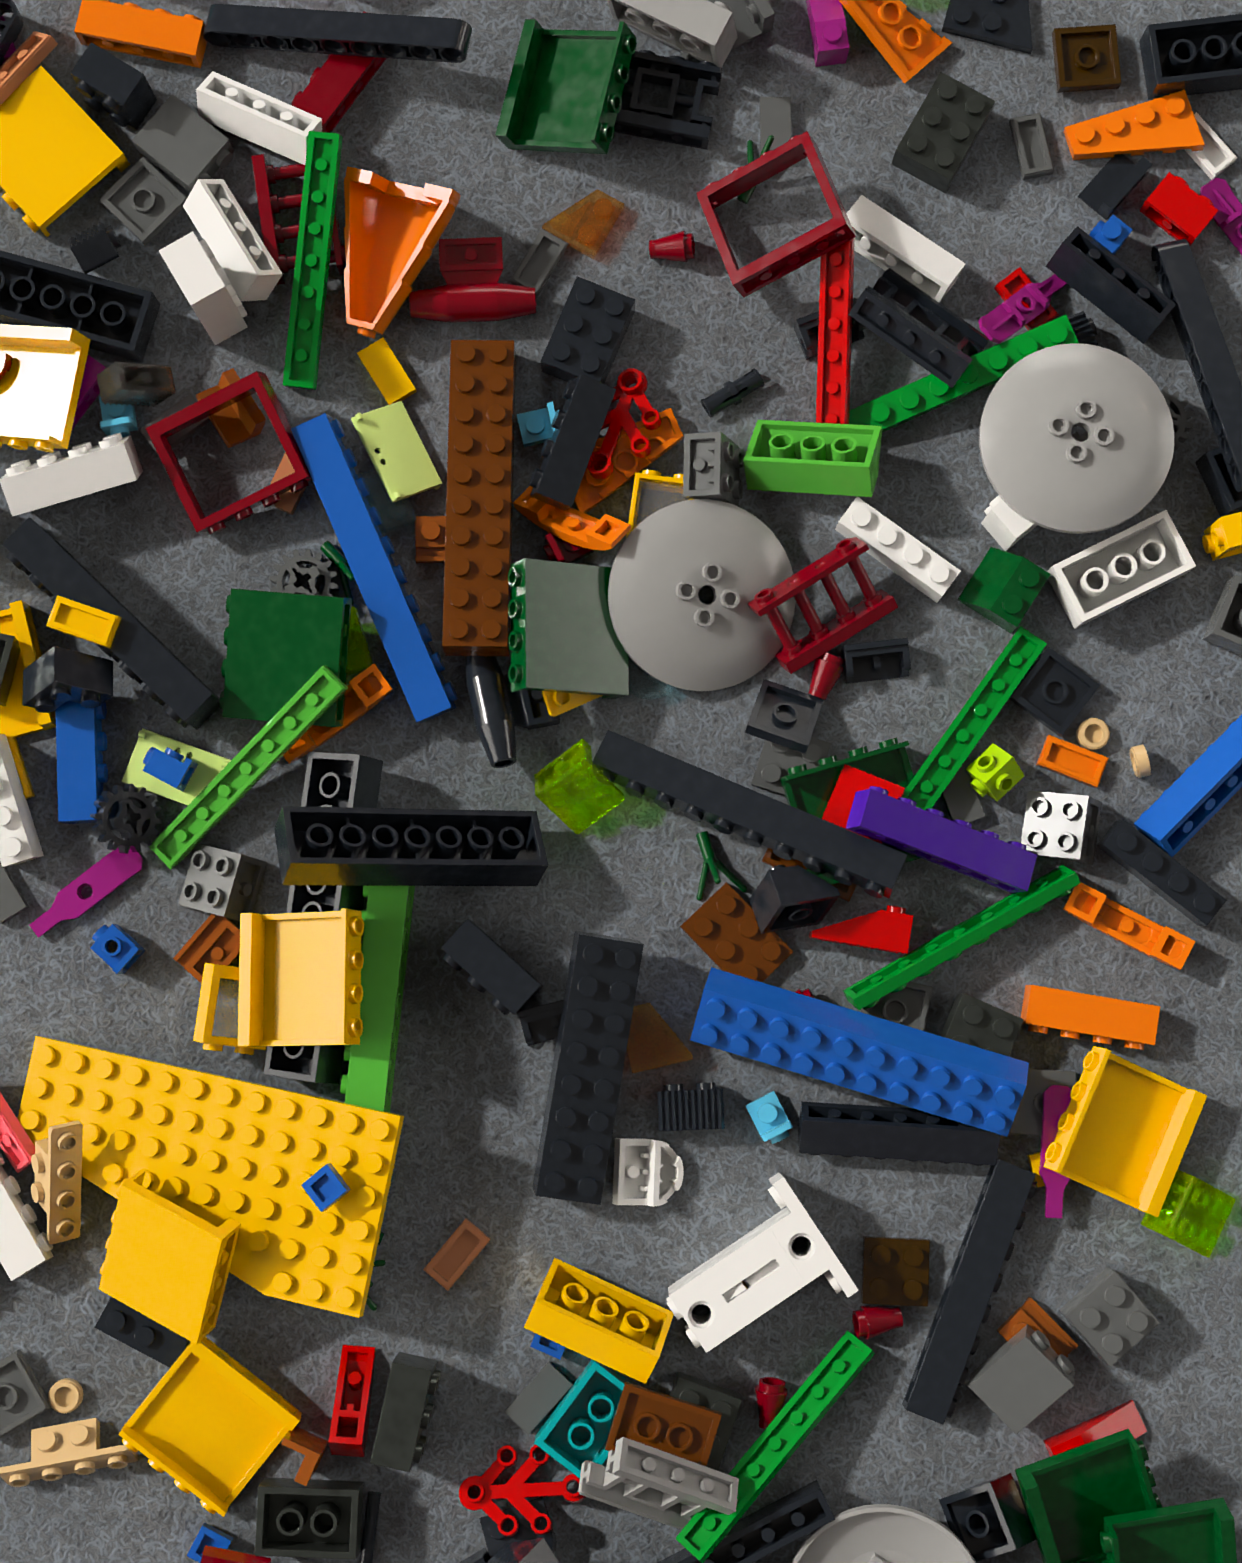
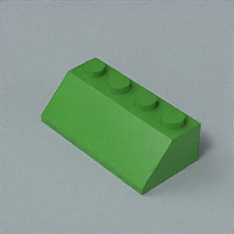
(813, 458)

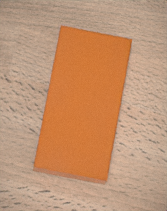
(1072, 761)

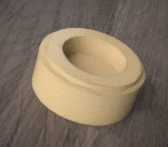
(1092, 734)
(1140, 761)
(65, 1395)

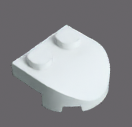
(645, 1172)

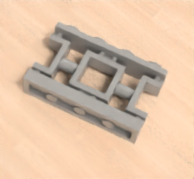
(657, 1484)

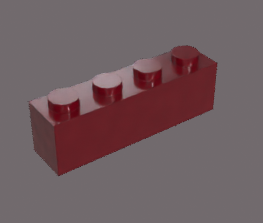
(336, 87)

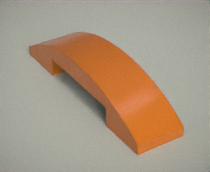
(572, 524)
(361, 696)
(1128, 926)

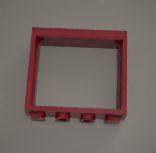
(799, 250)
(208, 406)

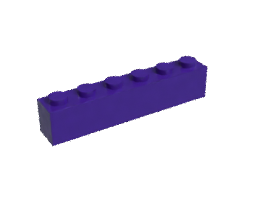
(941, 840)

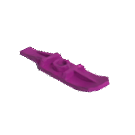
(1230, 209)
(1013, 316)
(101, 877)
(1055, 1103)

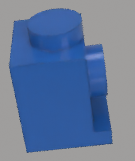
(1111, 234)
(169, 768)
(127, 952)

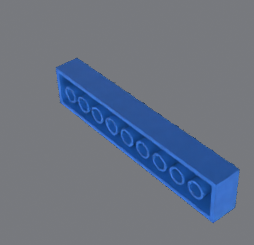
(860, 1052)

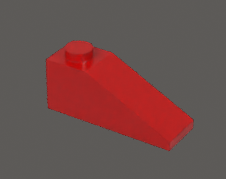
(880, 930)
(352, 1401)
(1110, 1422)

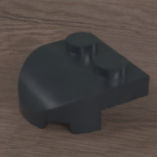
(495, 1540)

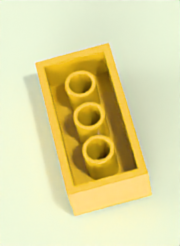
(600, 1320)

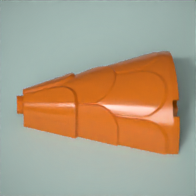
(387, 243)

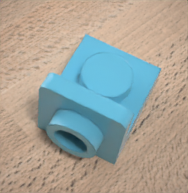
(117, 419)
(536, 425)
(769, 1118)

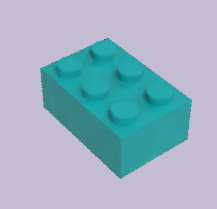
(583, 1418)

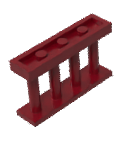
(271, 204)
(848, 619)

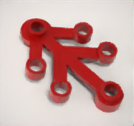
(620, 418)
(515, 1491)

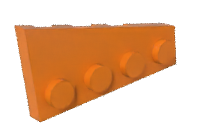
(897, 34)
(1151, 126)
(625, 463)

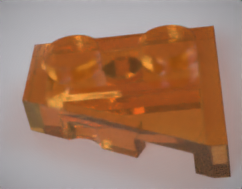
(587, 222)
(653, 1041)

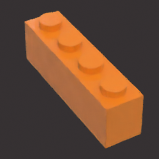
(142, 32)
(1090, 1015)

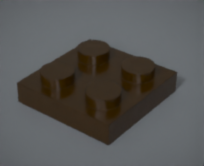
(1086, 58)
(895, 1271)

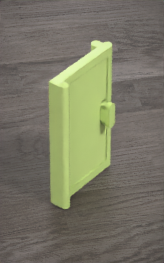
(406, 461)
(208, 767)

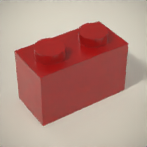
(1178, 209)

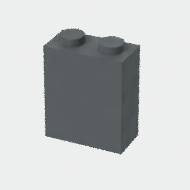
(183, 144)
(1022, 1378)

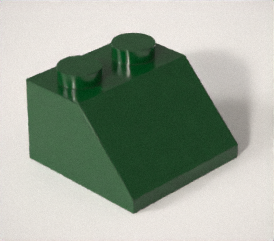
(1003, 588)

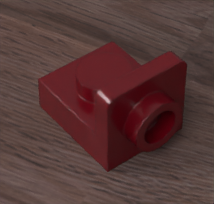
(562, 551)

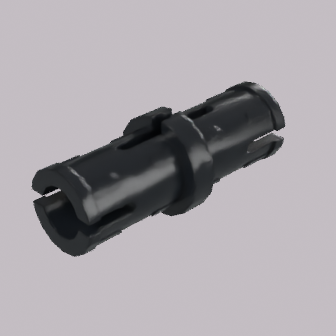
(732, 392)

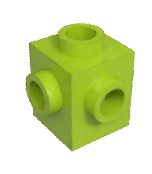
(994, 773)

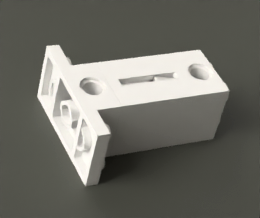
(756, 1273)

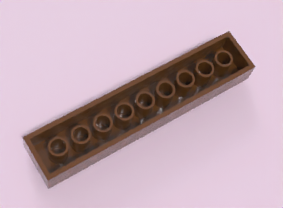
(479, 498)

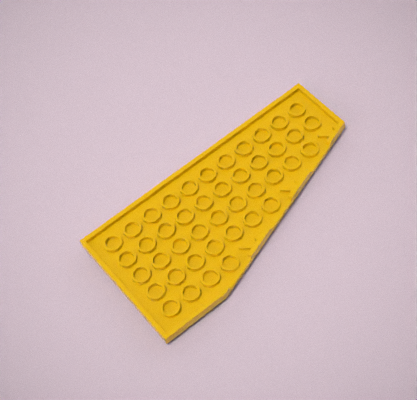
(230, 1154)

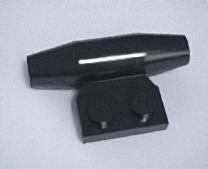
(500, 710)

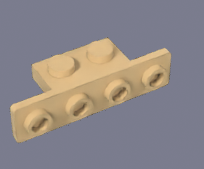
(58, 1180)
(64, 1451)

